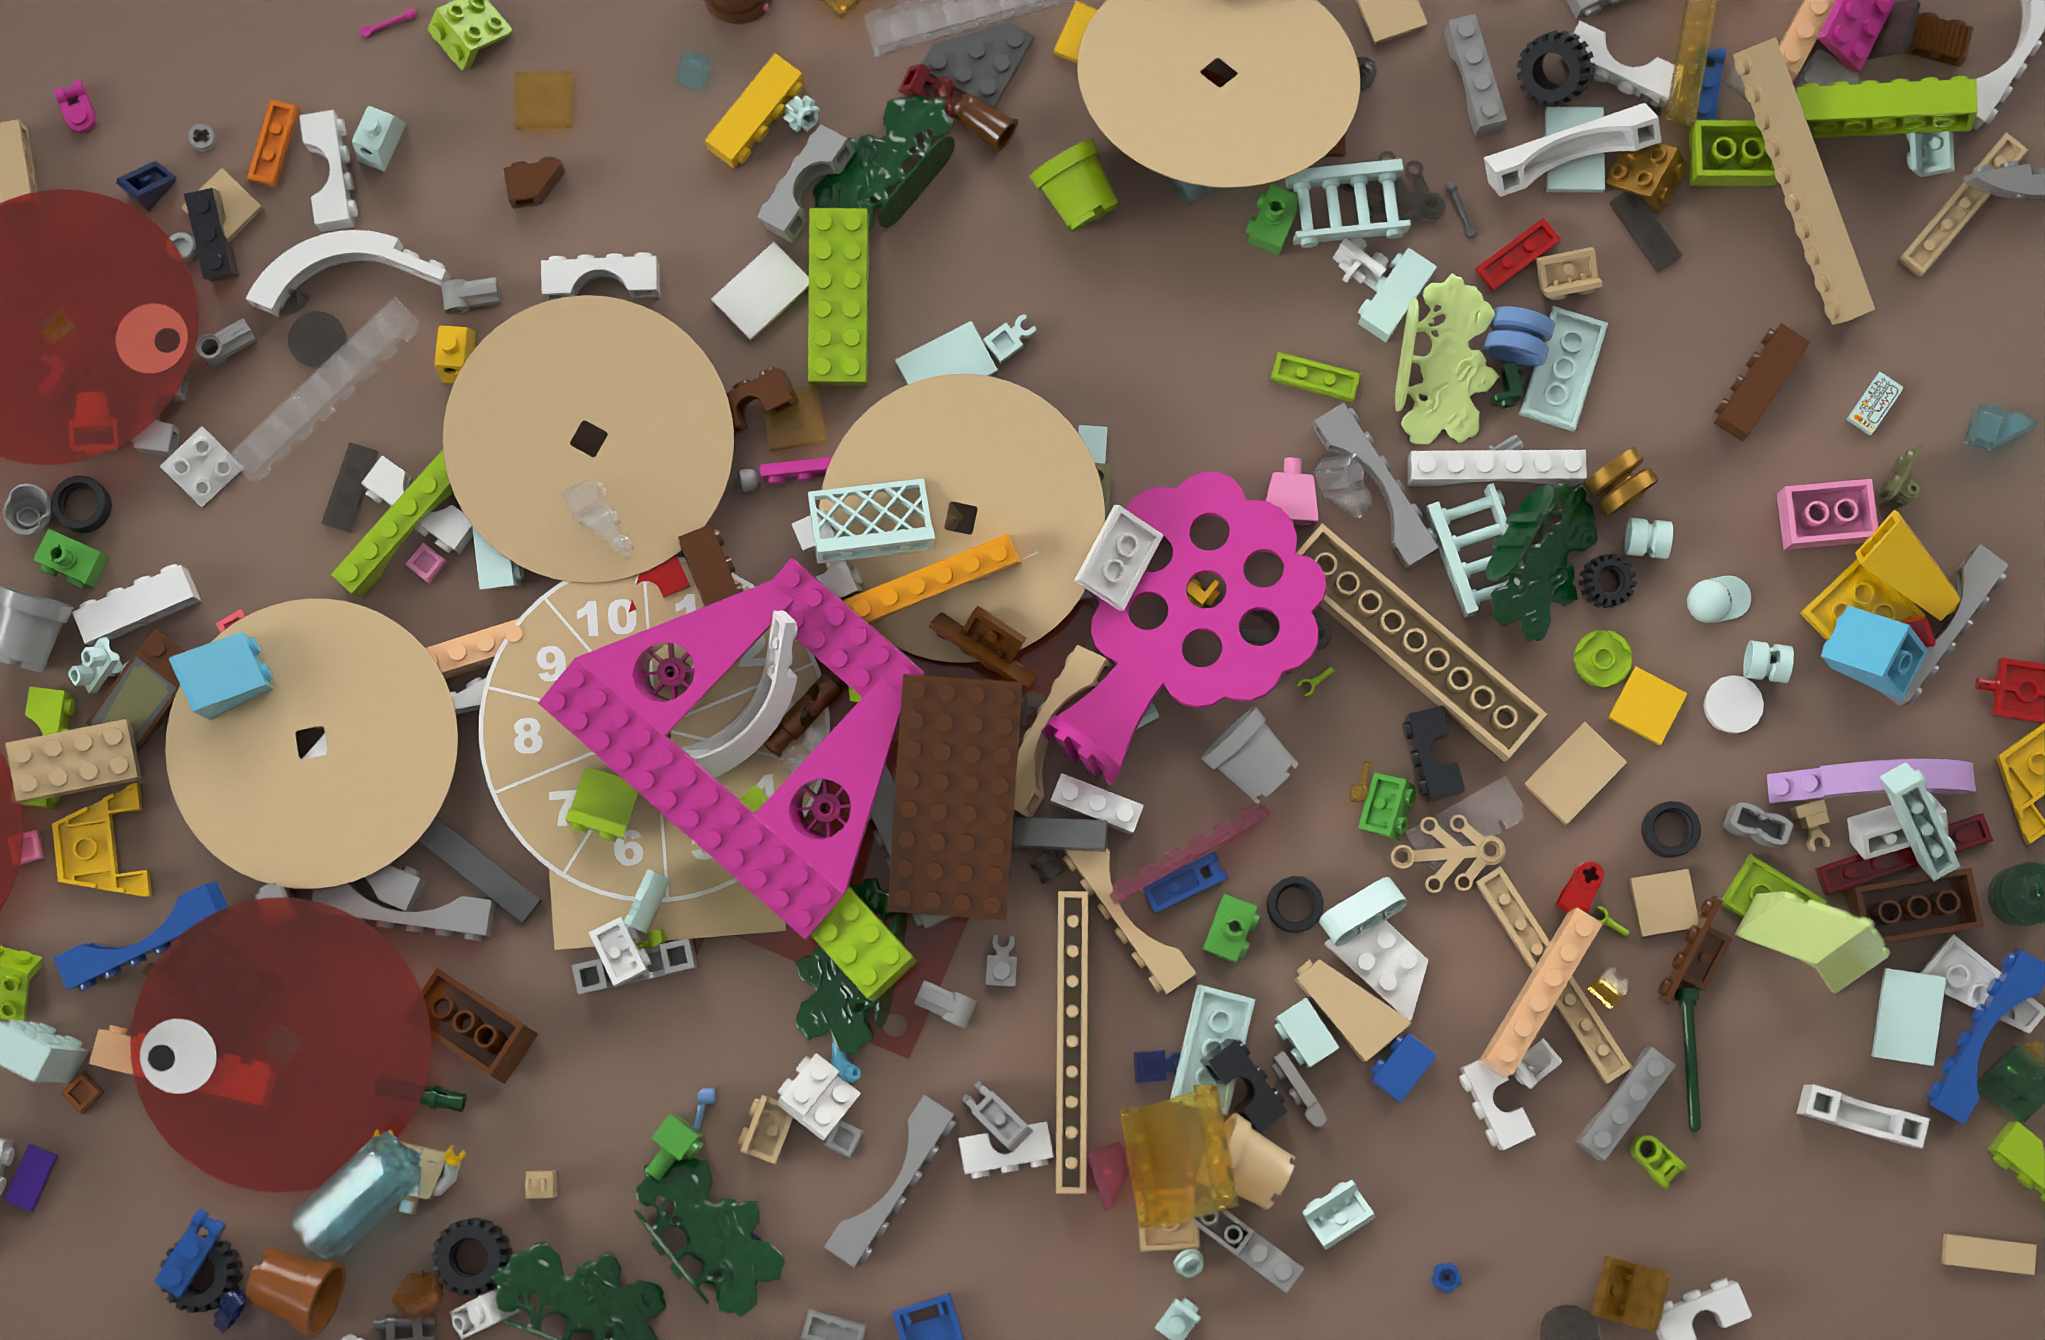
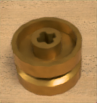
(1621, 482)

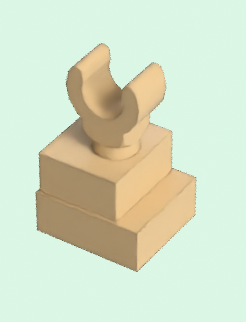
(1810, 817)
(541, 1184)

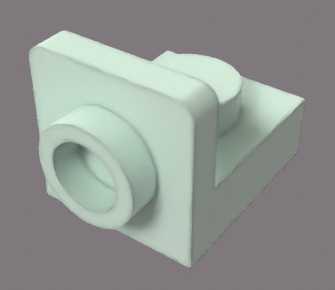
(1178, 1319)

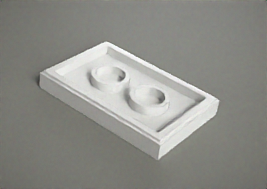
(762, 291)
(1118, 557)

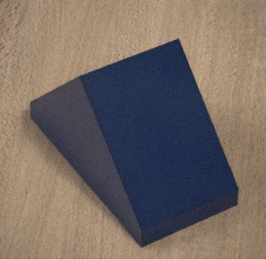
(147, 184)

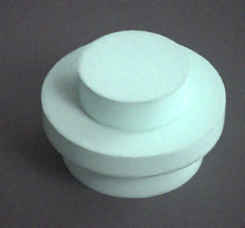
(1189, 1262)

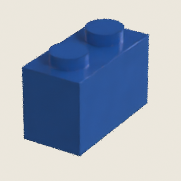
(1402, 1067)

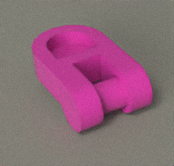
(80, 116)

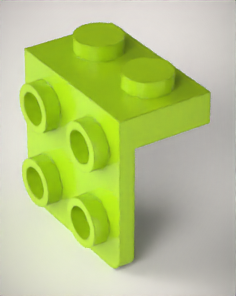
(466, 27)
(602, 804)
(15, 973)

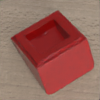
(1922, 629)

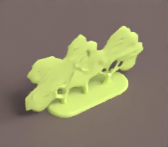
(1450, 369)

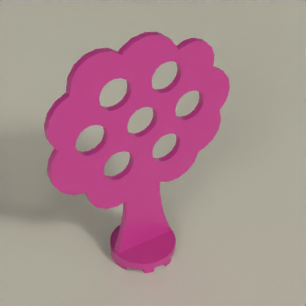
(1105, 720)

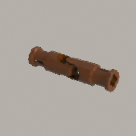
(813, 702)

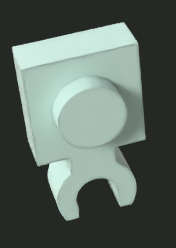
(1006, 340)

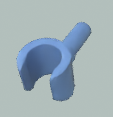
(704, 1097)

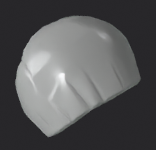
(27, 509)

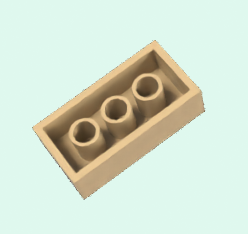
(73, 761)

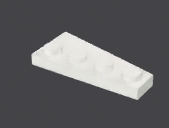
(1969, 978)

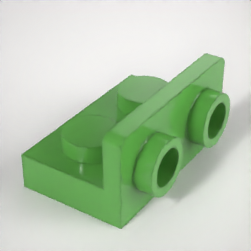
(1387, 806)

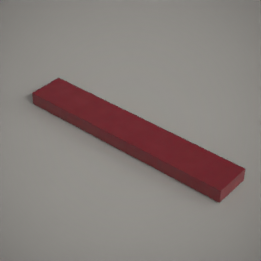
(1857, 871)

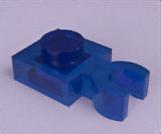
(1153, 1065)

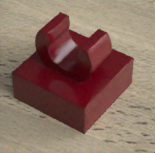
(915, 79)

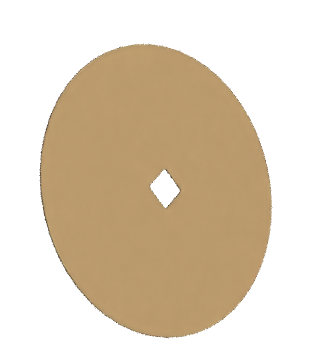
(1264, 125)
(525, 400)
(984, 448)
(332, 813)

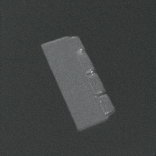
(1482, 812)

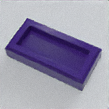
(31, 1177)

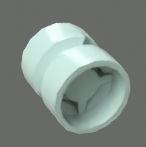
(1649, 538)
(1766, 661)

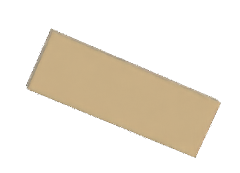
(1989, 1254)

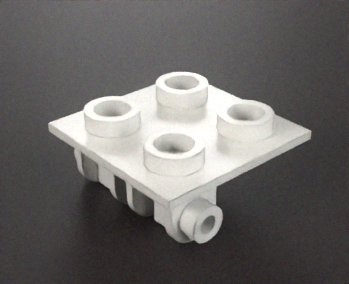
(200, 466)

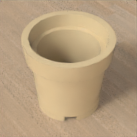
(1256, 1162)

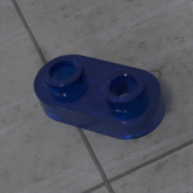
(231, 1309)

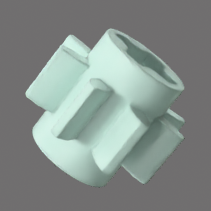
(801, 113)

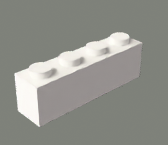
(137, 605)

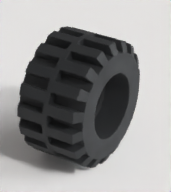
(1533, 74)
(446, 1252)
(225, 1280)

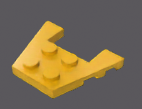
(2024, 779)
(88, 848)

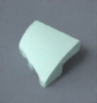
(647, 901)

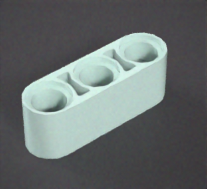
(1362, 911)

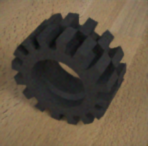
(1623, 576)

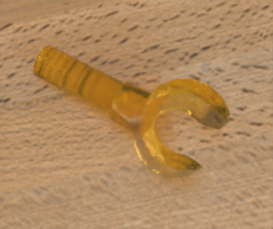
(1359, 792)

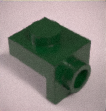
(1512, 381)

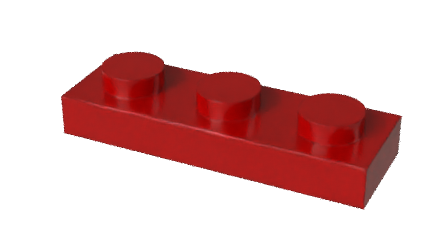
(1517, 254)

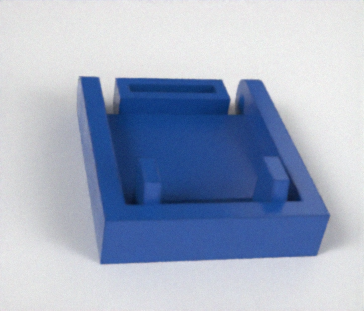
(936, 1328)

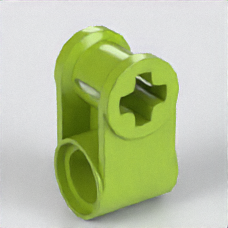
(1660, 1163)

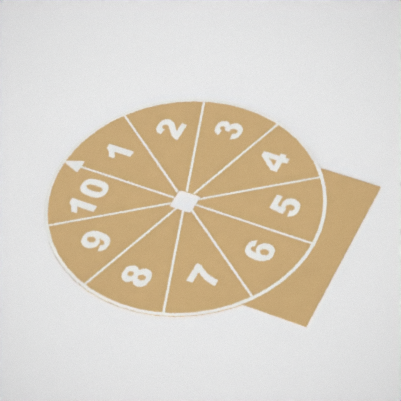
(538, 764)

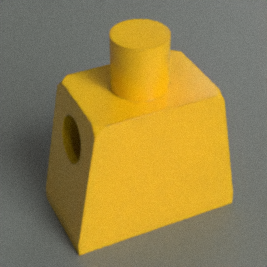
(453, 350)

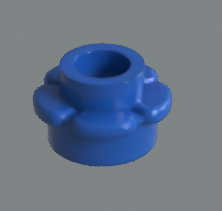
(1438, 1277)

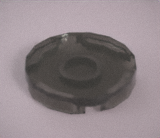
(316, 337)
(1569, 1323)

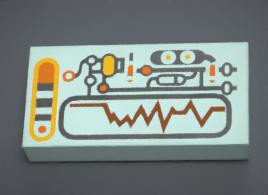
(1874, 403)

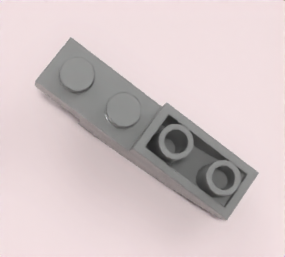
(2009, 181)
(1251, 1248)

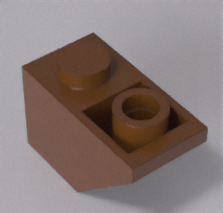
(532, 182)

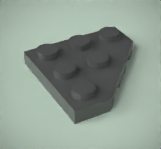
(981, 60)

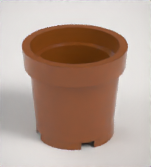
(297, 1289)

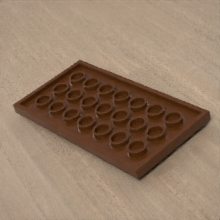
(955, 796)

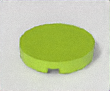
(1602, 658)

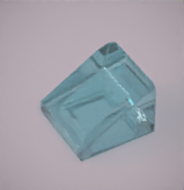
(693, 70)

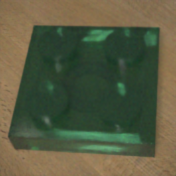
(2015, 1083)

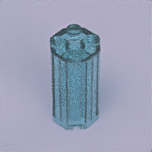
(358, 1196)

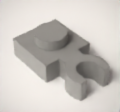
(1001, 968)

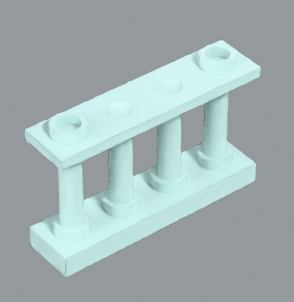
(1358, 175)
(1450, 546)

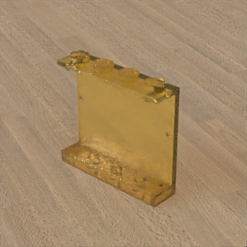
(1179, 1158)

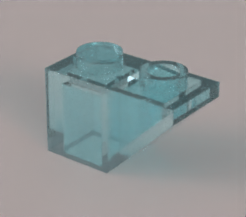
(1994, 427)

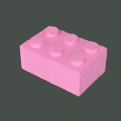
(1827, 514)

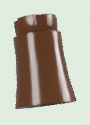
(985, 121)

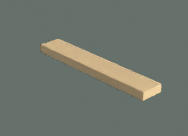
(1957, 211)

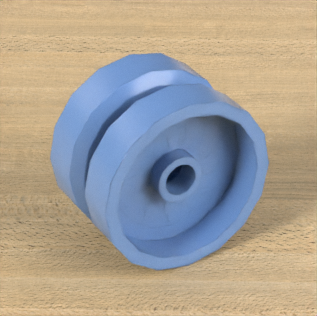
(1519, 336)

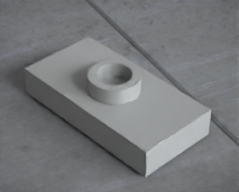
(829, 1327)

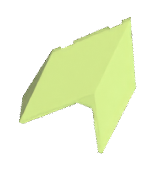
(1816, 934)

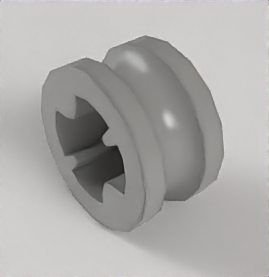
(203, 129)

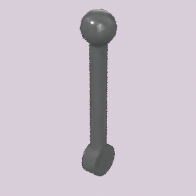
(1470, 230)

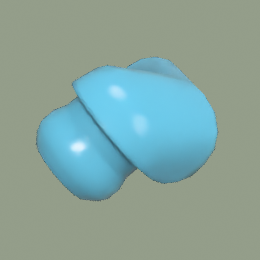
(847, 1070)

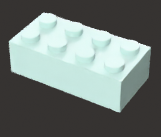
(39, 1053)

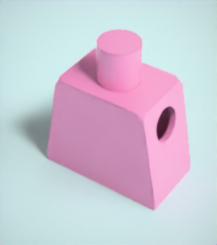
(1294, 493)

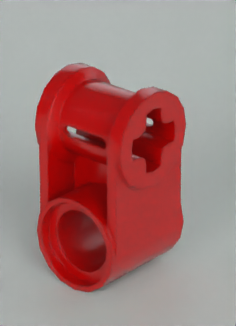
(1577, 891)

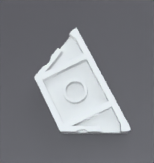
(1386, 965)

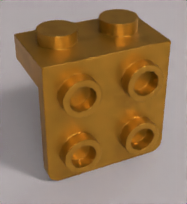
(1648, 173)
(1631, 1294)

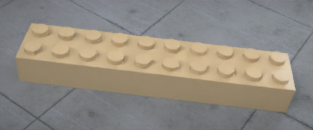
(1421, 648)

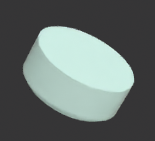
(185, 245)

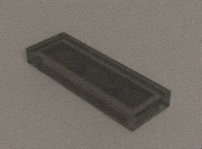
(1645, 230)
(348, 490)

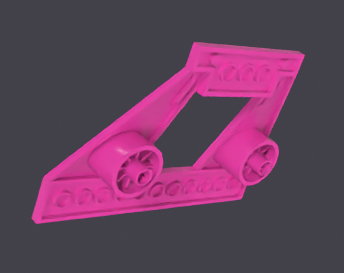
(773, 852)

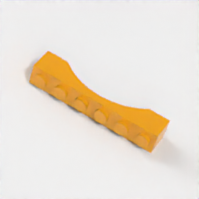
(935, 579)

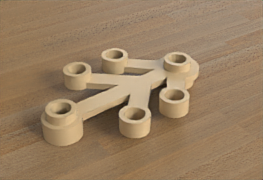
(1453, 853)

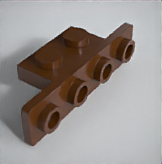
(988, 642)
(1700, 955)

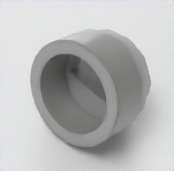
(748, 480)

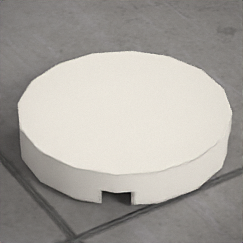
(1733, 704)

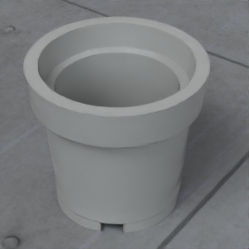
(29, 627)
(1250, 755)

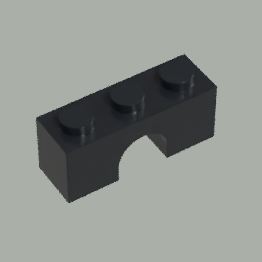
(212, 247)
(1436, 779)
(1261, 1104)

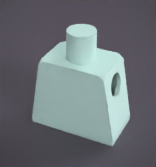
(379, 135)

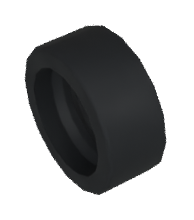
(63, 491)
(1690, 817)
(1317, 904)

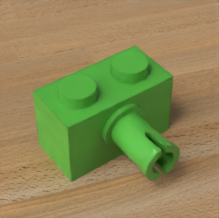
(1274, 219)
(71, 559)
(1230, 929)
(677, 1141)

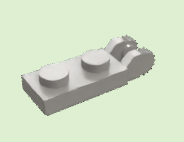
(1300, 1091)
(998, 1118)

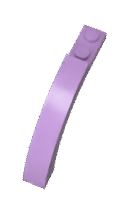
(1860, 778)

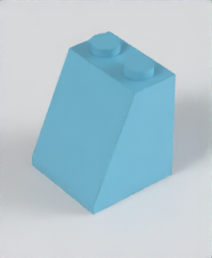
(1875, 651)
(222, 674)

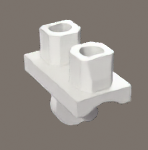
(1358, 263)

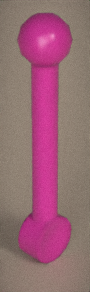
(367, 31)

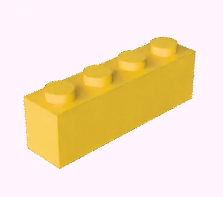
(755, 111)

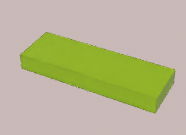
(1315, 377)

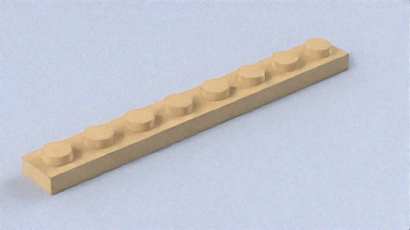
(1572, 1002)

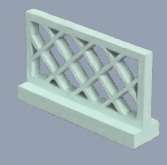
(869, 543)

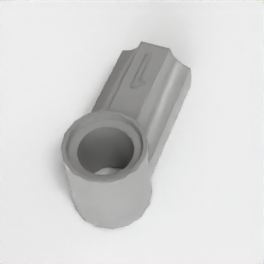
(463, 295)
(228, 340)
(951, 1006)

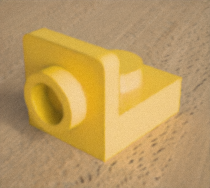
(1198, 596)

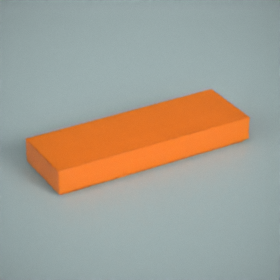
(273, 143)

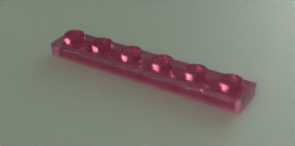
(1178, 858)

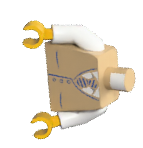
(437, 1174)

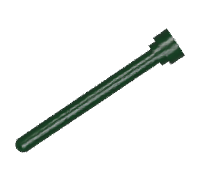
(1687, 1000)

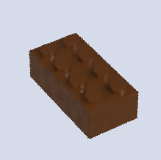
(1918, 905)

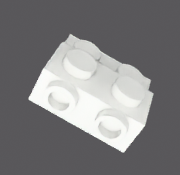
(817, 1096)

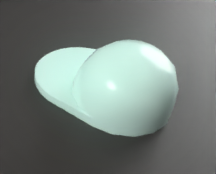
(1719, 599)

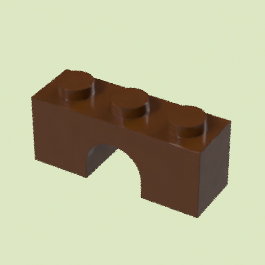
(771, 388)

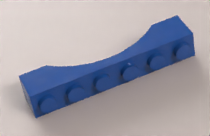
(89, 961)
(1957, 1089)

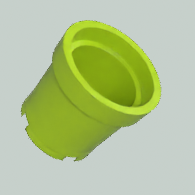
(1076, 185)

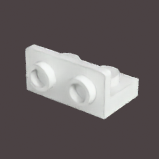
(620, 952)

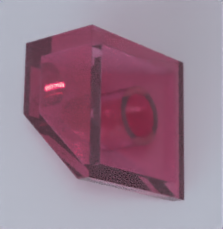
(1109, 1170)

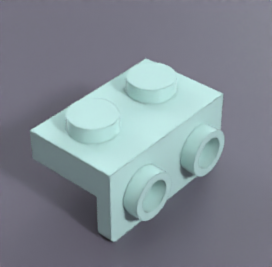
(1930, 153)
(1338, 1214)

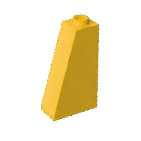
(1906, 565)

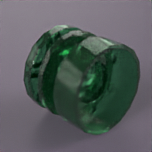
(2010, 895)

